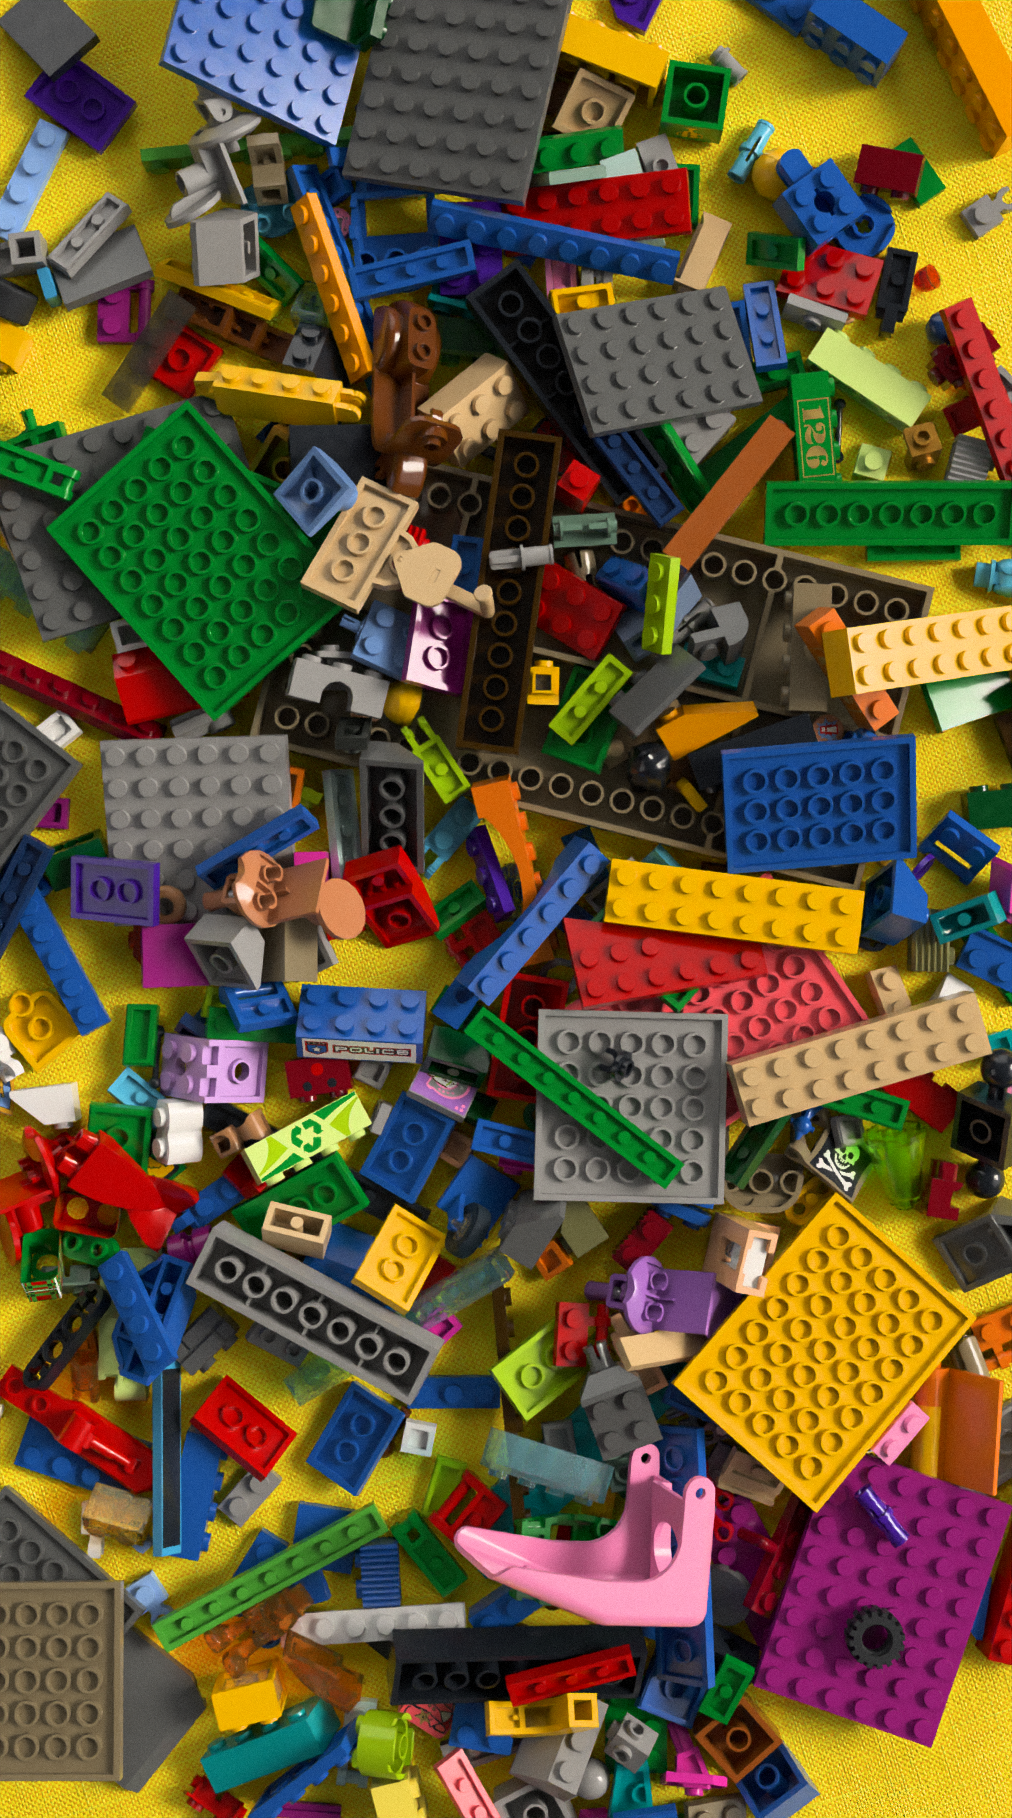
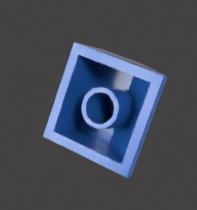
(893, 904)
(777, 1785)

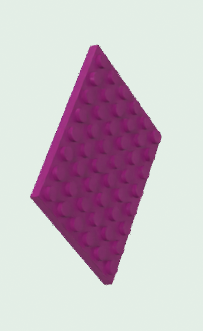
(926, 1583)

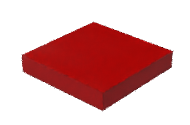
(187, 357)

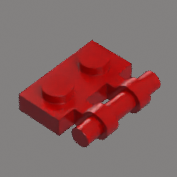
(479, 934)
(572, 1332)

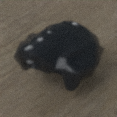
(648, 767)

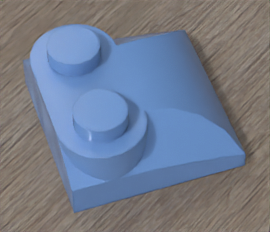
(316, 491)

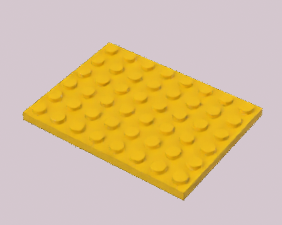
(825, 1352)

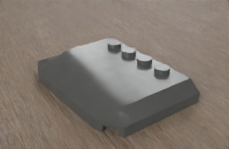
(158, 1707)

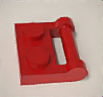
(480, 1513)

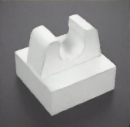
(418, 1437)

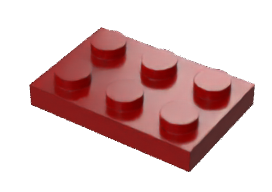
(835, 279)
(577, 612)
(243, 1428)

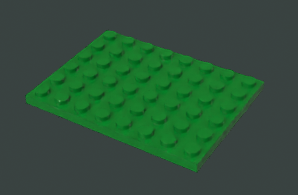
(197, 560)

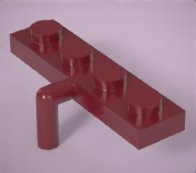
(778, 1556)

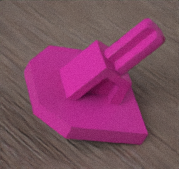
(689, 1766)

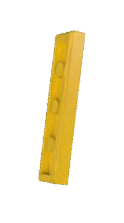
(229, 293)

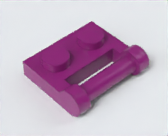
(115, 314)

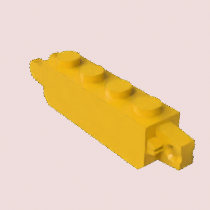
(280, 396)

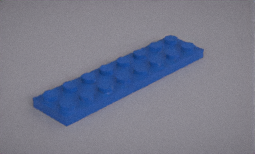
(685, 1653)

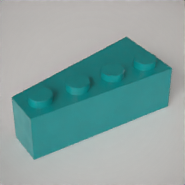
(263, 1749)

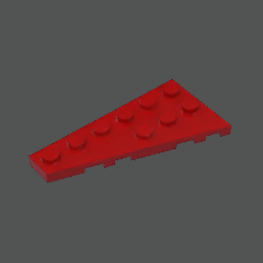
(639, 963)

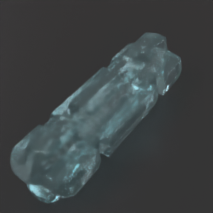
(514, 885)

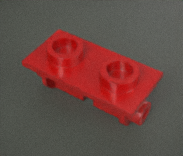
(204, 1797)

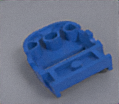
(384, 247)

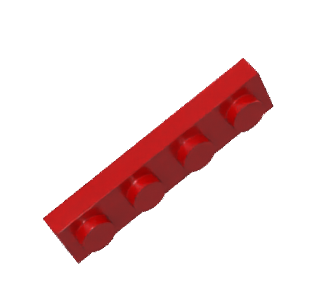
(570, 1675)

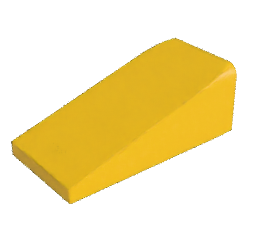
(581, 297)

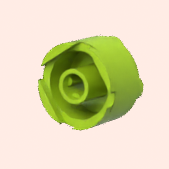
(383, 1744)

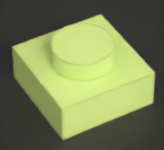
(871, 462)

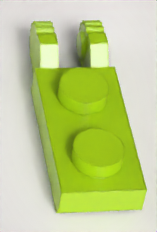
(438, 763)

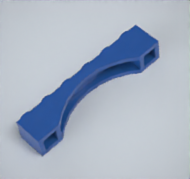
(501, 960)

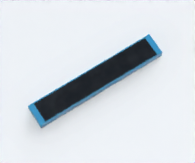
(167, 1461)

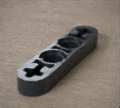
(70, 1341)

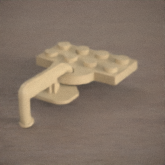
(374, 539)

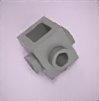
(630, 1742)

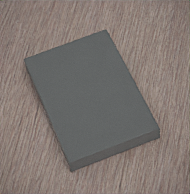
(112, 268)

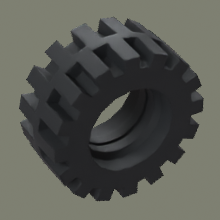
(887, 1651)

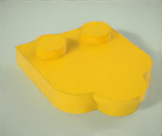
(39, 1026)

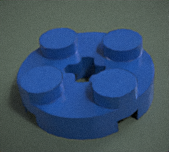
(881, 226)

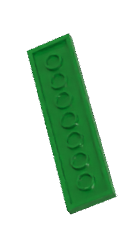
(888, 513)

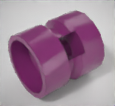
(188, 1246)

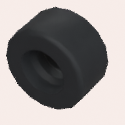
(16, 303)

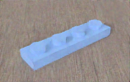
(31, 177)

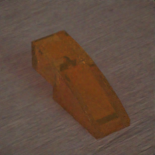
(323, 1671)

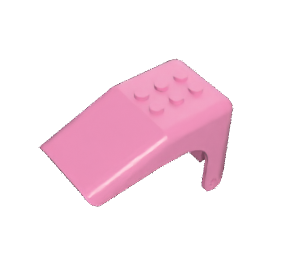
(628, 1571)

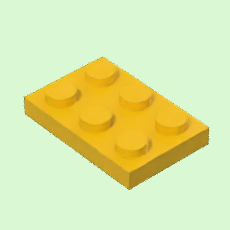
(399, 1259)

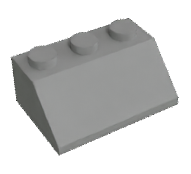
(556, 1761)

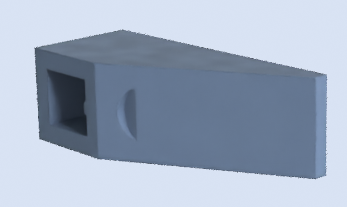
(631, 624)

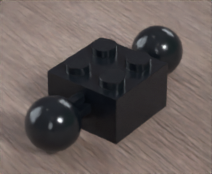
(985, 1125)

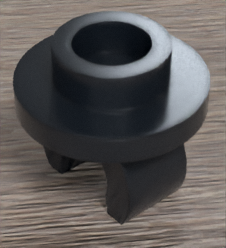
(621, 1066)

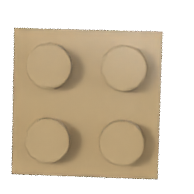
(592, 103)

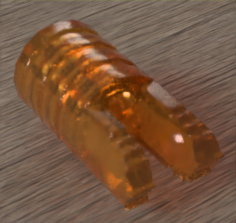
(85, 1375)

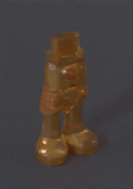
(270, 1619)

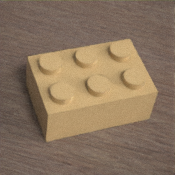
(480, 404)

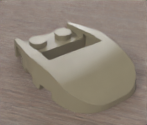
(773, 1185)

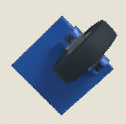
(474, 1205)

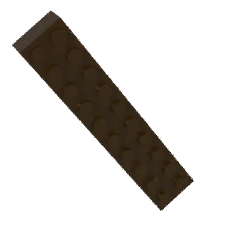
(504, 644)

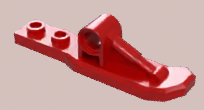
(84, 1432)

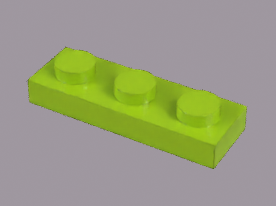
(660, 603)
(590, 699)

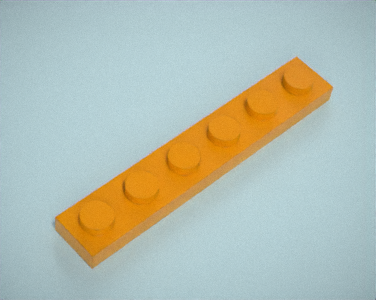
(333, 287)

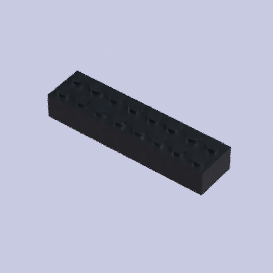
(522, 330)
(473, 1662)

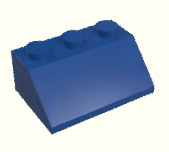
(343, 1257)

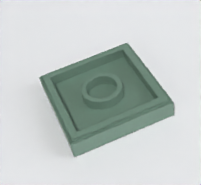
(568, 176)

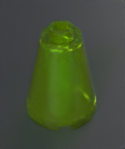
(898, 1161)

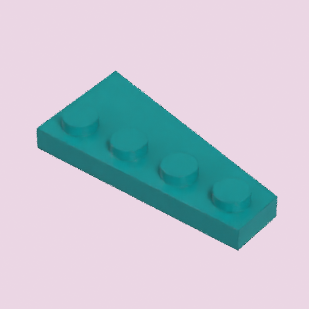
(630, 1789)

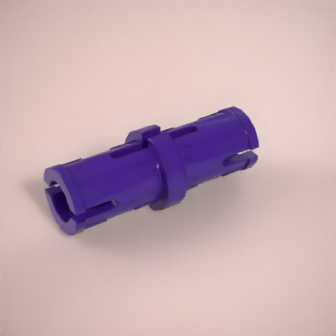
(881, 1516)

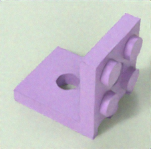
(212, 1069)

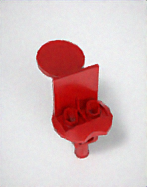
(29, 1188)

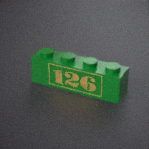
(813, 426)

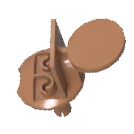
(276, 895)

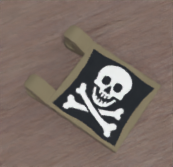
(840, 1169)

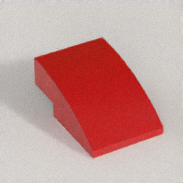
(392, 896)

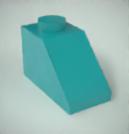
(968, 917)

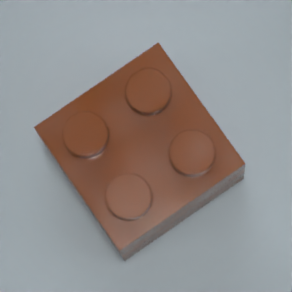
(740, 1743)

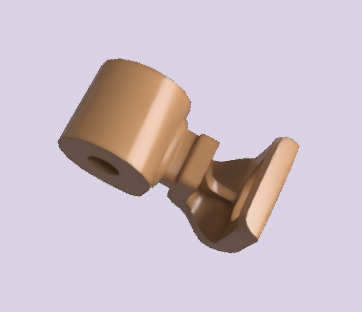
(232, 1139)

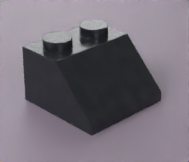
(315, 354)

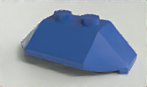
(173, 1301)

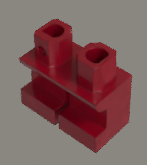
(938, 1190)

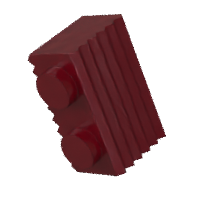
(642, 1238)

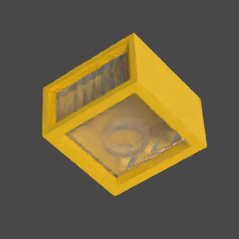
(251, 1698)

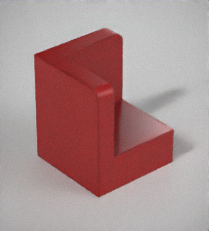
(241, 1178)

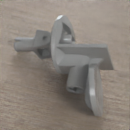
(213, 172)

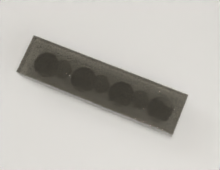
(149, 351)

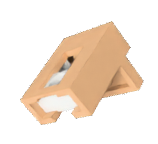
(741, 1252)

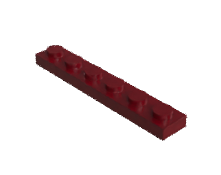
(73, 699)

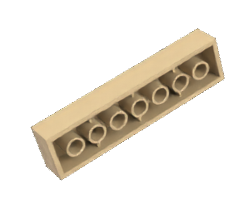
(858, 1057)

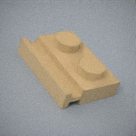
(748, 1478)

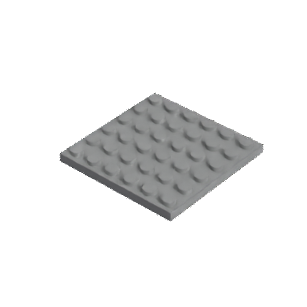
(191, 800)
(670, 1096)

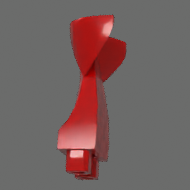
(116, 1179)

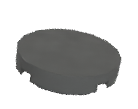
(728, 1595)

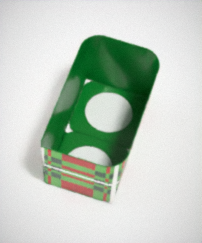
(42, 1243)

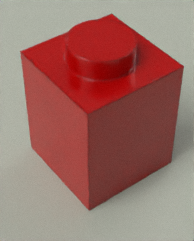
(577, 486)

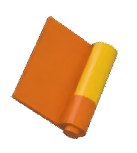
(963, 1429)

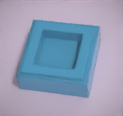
(49, 287)

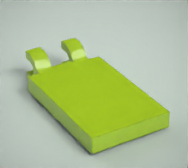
(530, 1377)

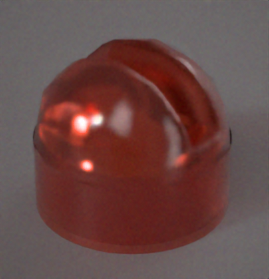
(927, 279)

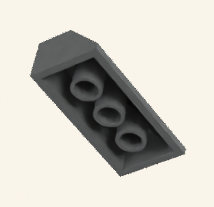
(392, 801)

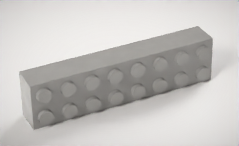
(315, 1312)

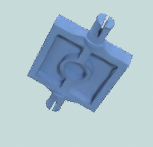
(380, 638)

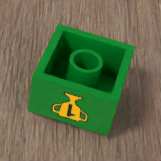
(695, 101)

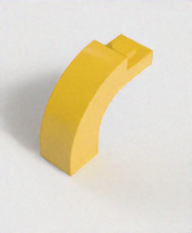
(542, 1718)

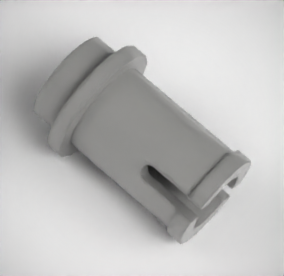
(722, 58)

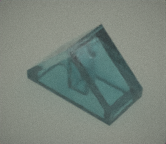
(308, 306)

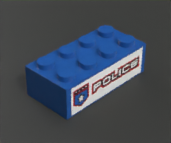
(361, 1023)

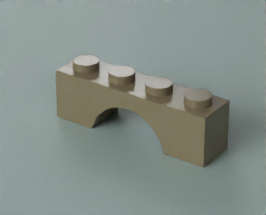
(804, 688)

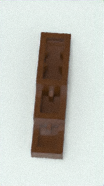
(237, 327)

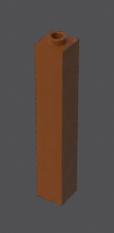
(728, 493)

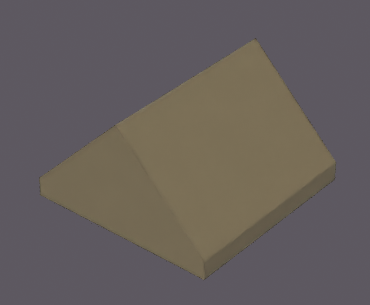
(290, 952)

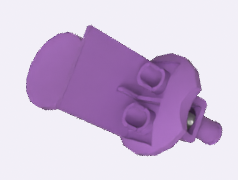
(666, 1298)

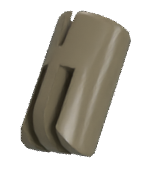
(588, 564)
(968, 1356)

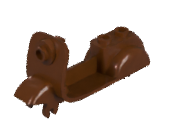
(403, 364)

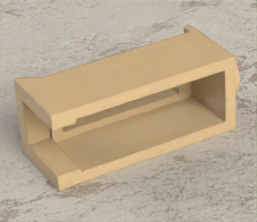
(702, 254)

